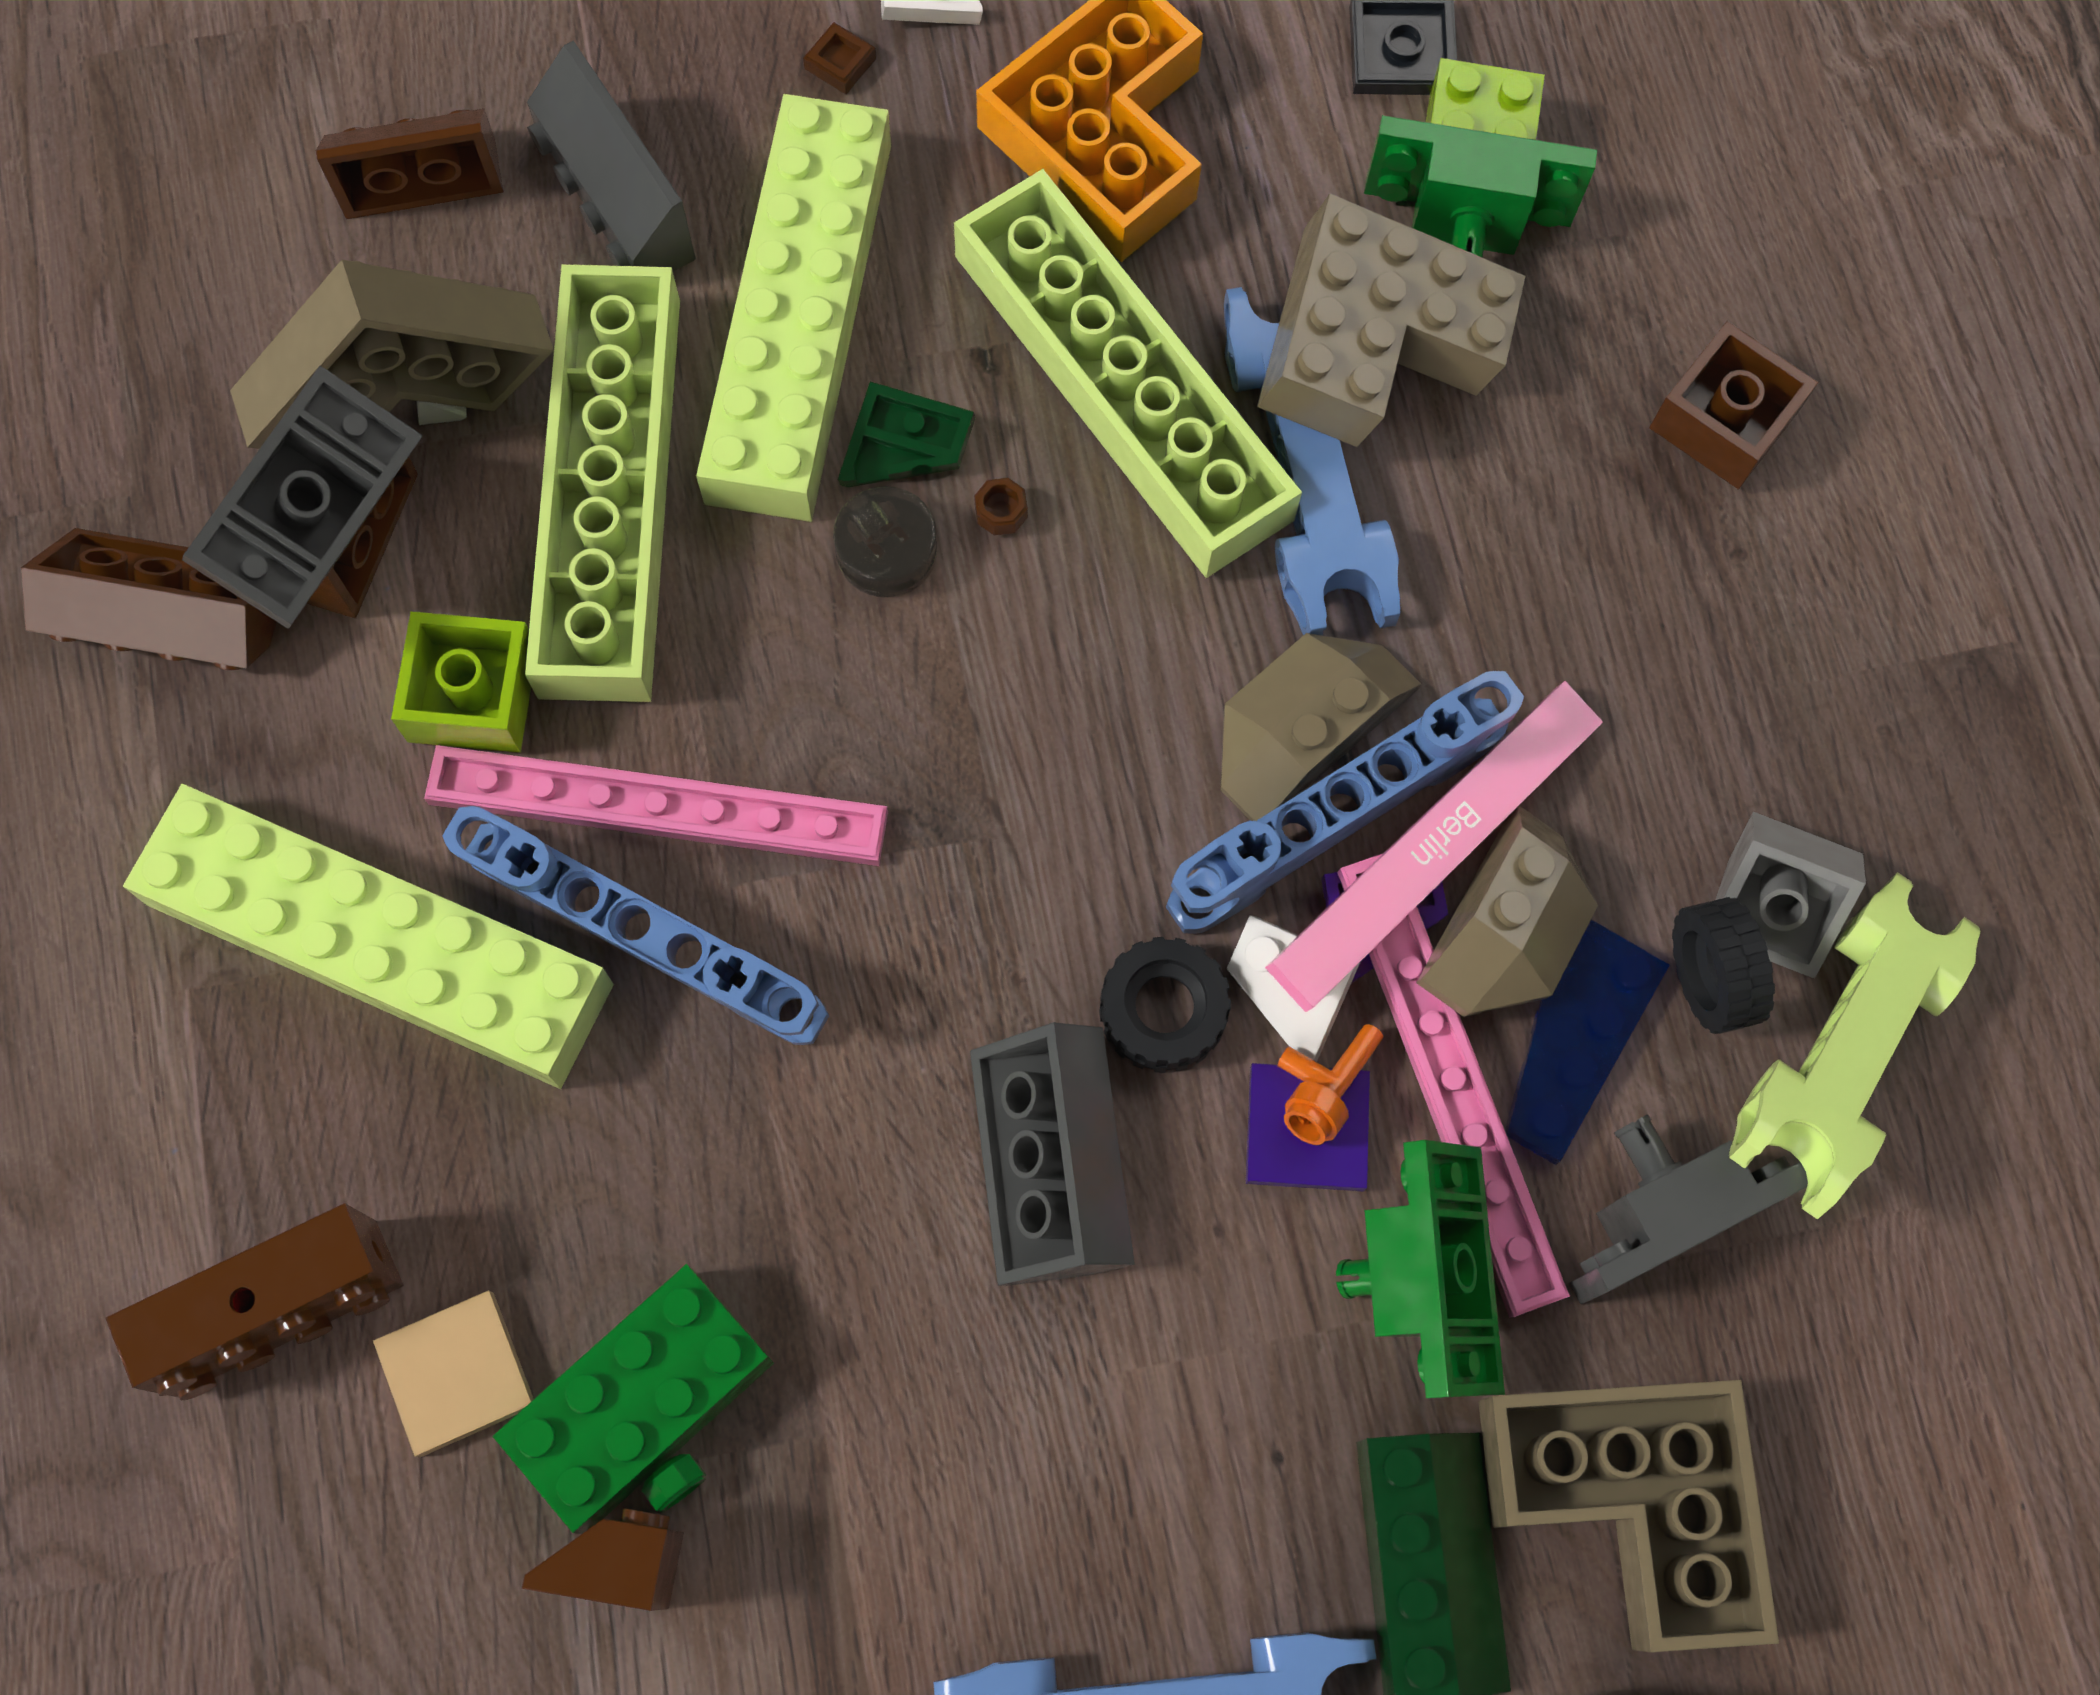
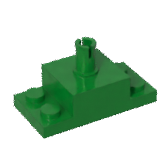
(1475, 183)
(1435, 1271)

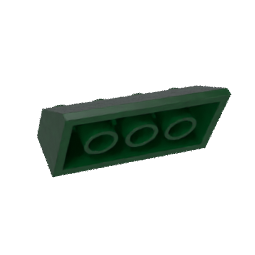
(1432, 1565)

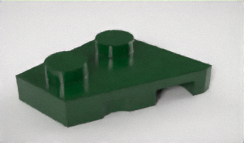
(904, 437)

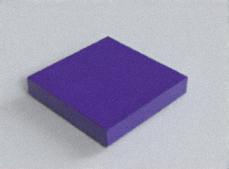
(1283, 1159)

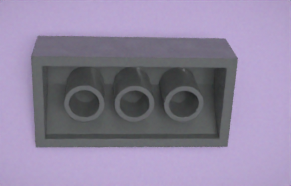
(607, 166)
(1051, 1155)

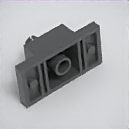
(302, 497)
(1677, 1206)

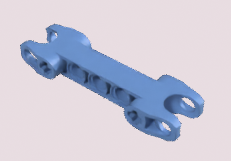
(1330, 541)
(1258, 853)
(555, 880)
(1280, 1667)

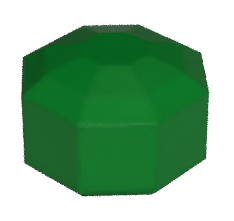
(673, 1481)

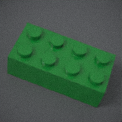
(633, 1400)

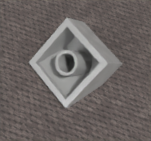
(1794, 889)

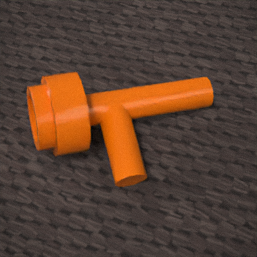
(1316, 1106)

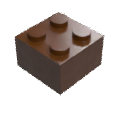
(1732, 404)

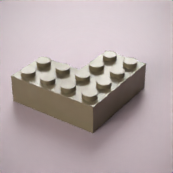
(1380, 298)
(397, 340)
(1673, 1478)

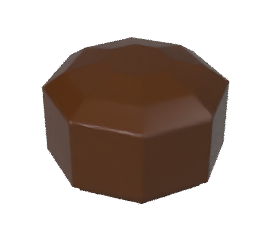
(1001, 506)

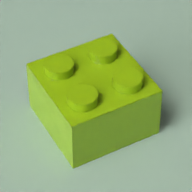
(1486, 98)
(463, 682)

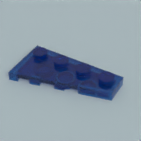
(1580, 1038)

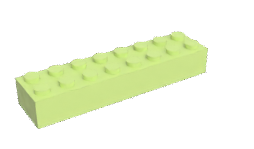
(795, 309)
(1126, 373)
(604, 485)
(370, 935)

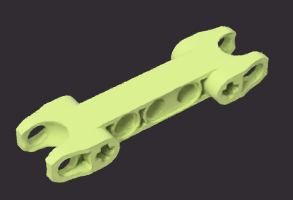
(1821, 1105)

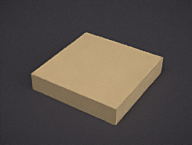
(453, 1373)

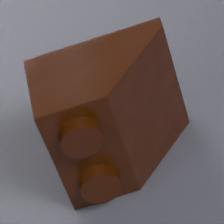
(615, 1563)

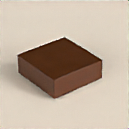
(839, 58)

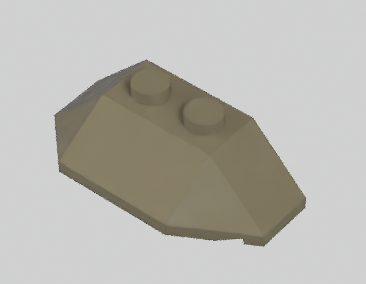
(1305, 717)
(1512, 923)

